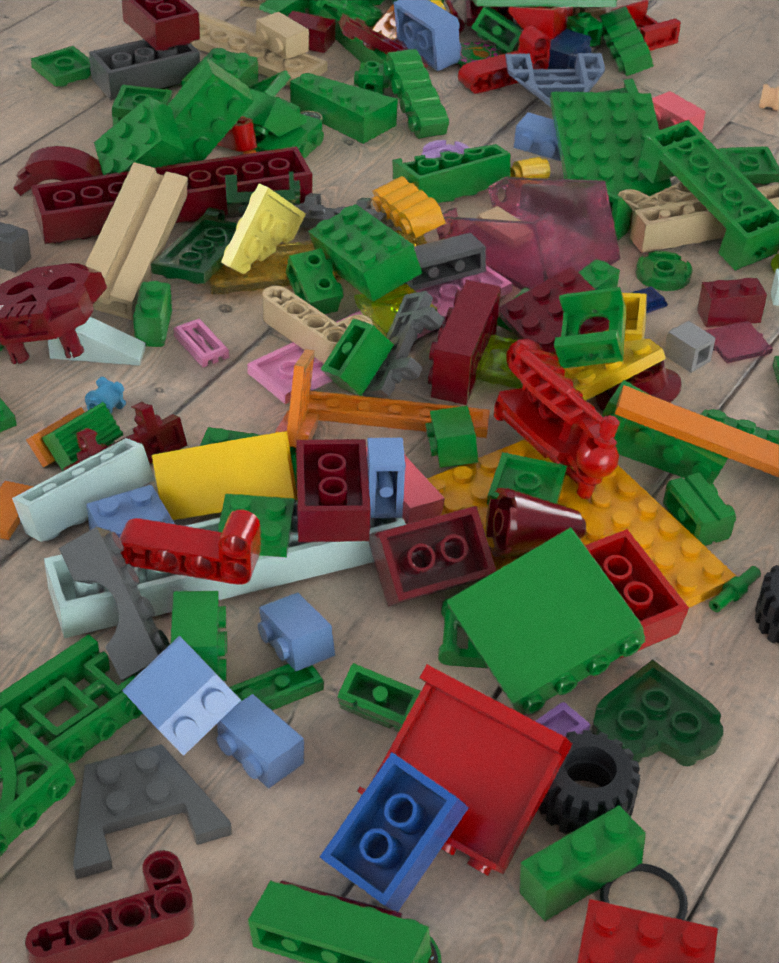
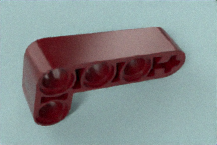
(64, 937)

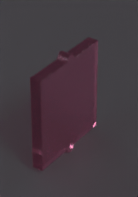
(739, 342)

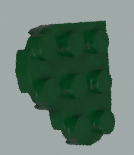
(661, 714)

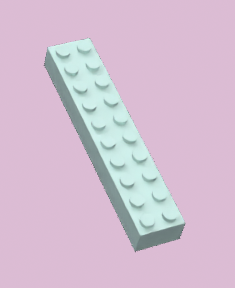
(92, 606)

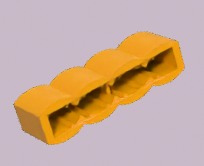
(408, 207)

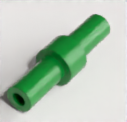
(735, 589)

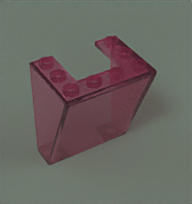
(558, 228)

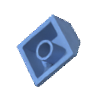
(181, 695)

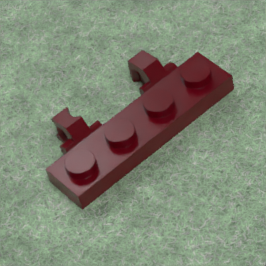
(371, 39)
(152, 432)

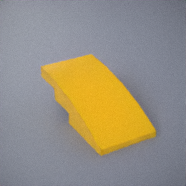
(198, 477)

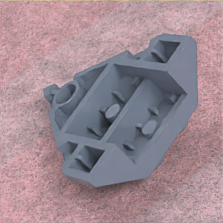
(542, 82)

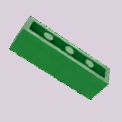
(333, 931)

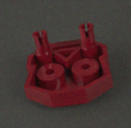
(48, 306)

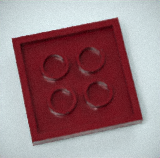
(540, 314)

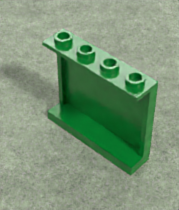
(547, 622)

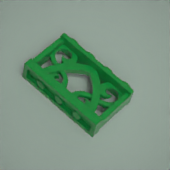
(22, 804)

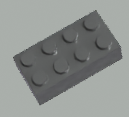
(141, 66)

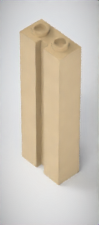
(135, 235)

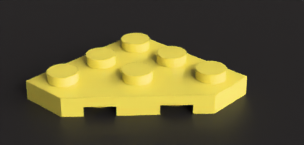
(263, 227)

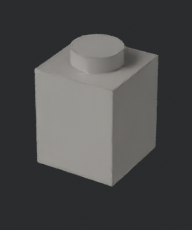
(689, 346)

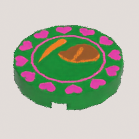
(475, 51)

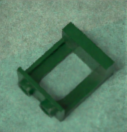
(238, 201)

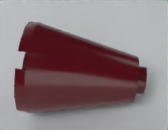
(525, 522)

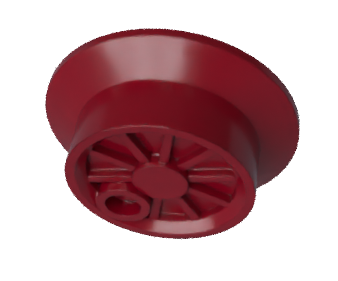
(654, 381)

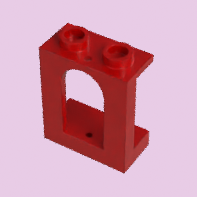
(654, 33)

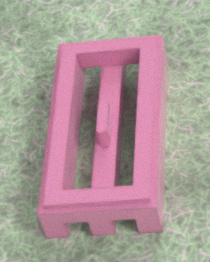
(196, 344)

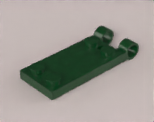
(198, 250)

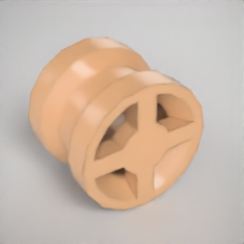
(769, 97)

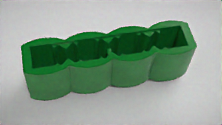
(625, 42)
(416, 93)

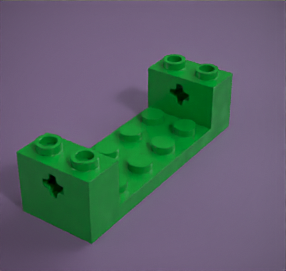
(735, 202)

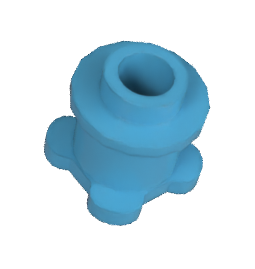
(107, 392)

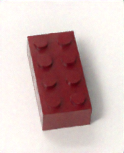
(463, 341)

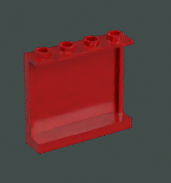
(485, 758)

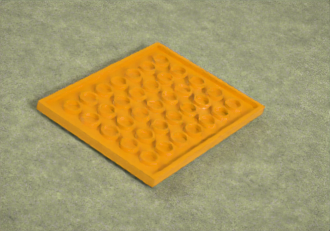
(614, 507)

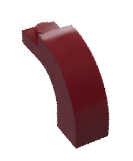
(56, 163)

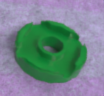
(663, 271)

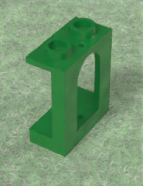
(597, 347)

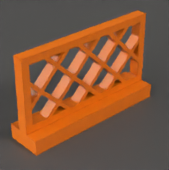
(297, 420)

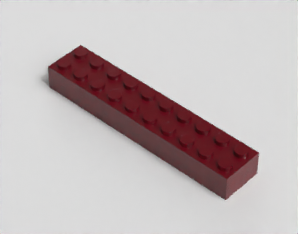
(82, 205)

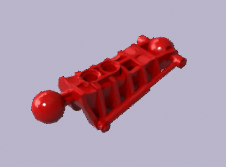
(557, 417)

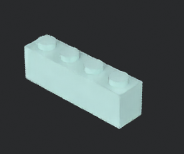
(63, 498)

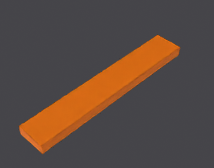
(385, 412)
(698, 430)

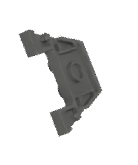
(135, 792)

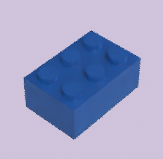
(394, 832)

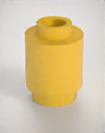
(531, 168)

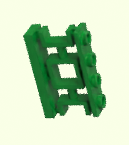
(55, 683)

